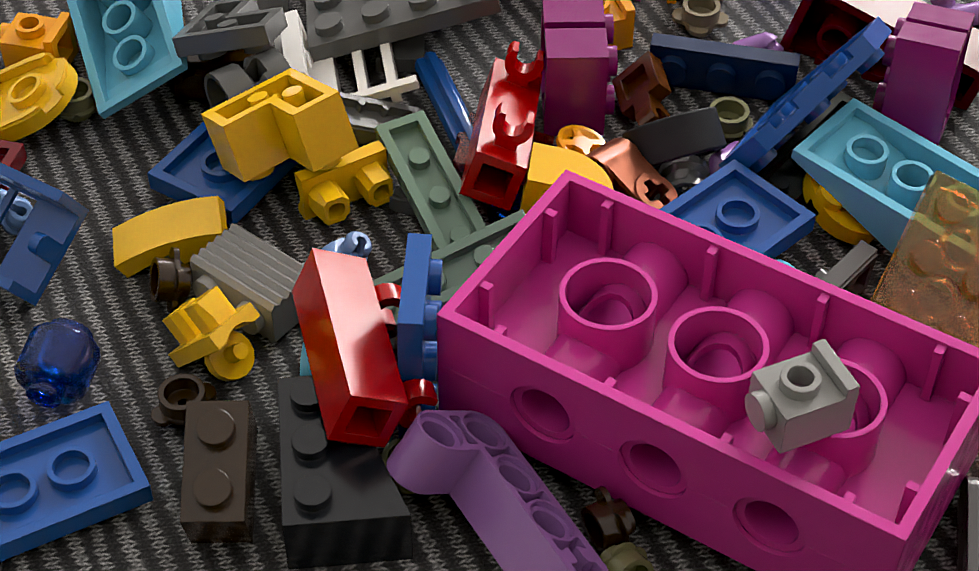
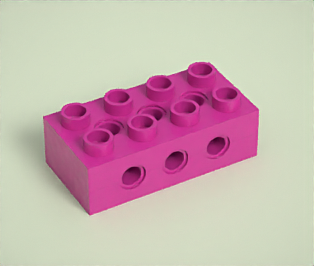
(628, 361)

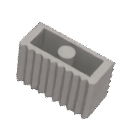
(250, 272)

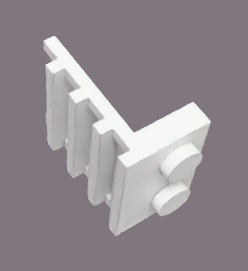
(294, 47)

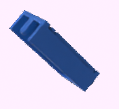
(42, 237)

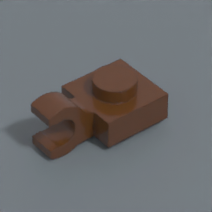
(642, 89)

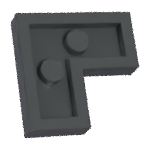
(230, 26)

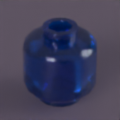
(57, 363)

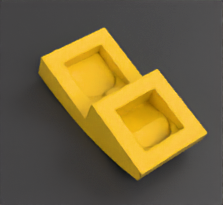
(180, 224)

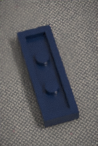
(725, 67)

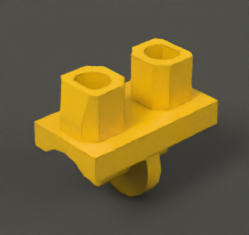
(356, 176)
(207, 330)

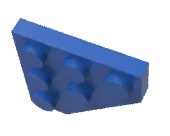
(808, 97)

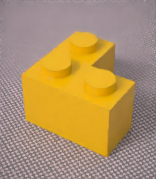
(279, 122)

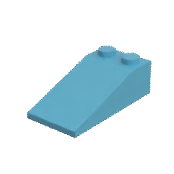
(127, 47)
(876, 167)

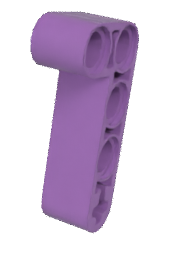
(494, 489)

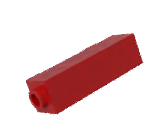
(503, 130)
(351, 351)

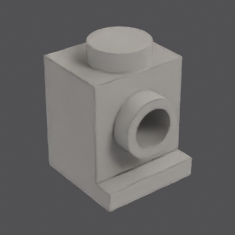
(802, 398)

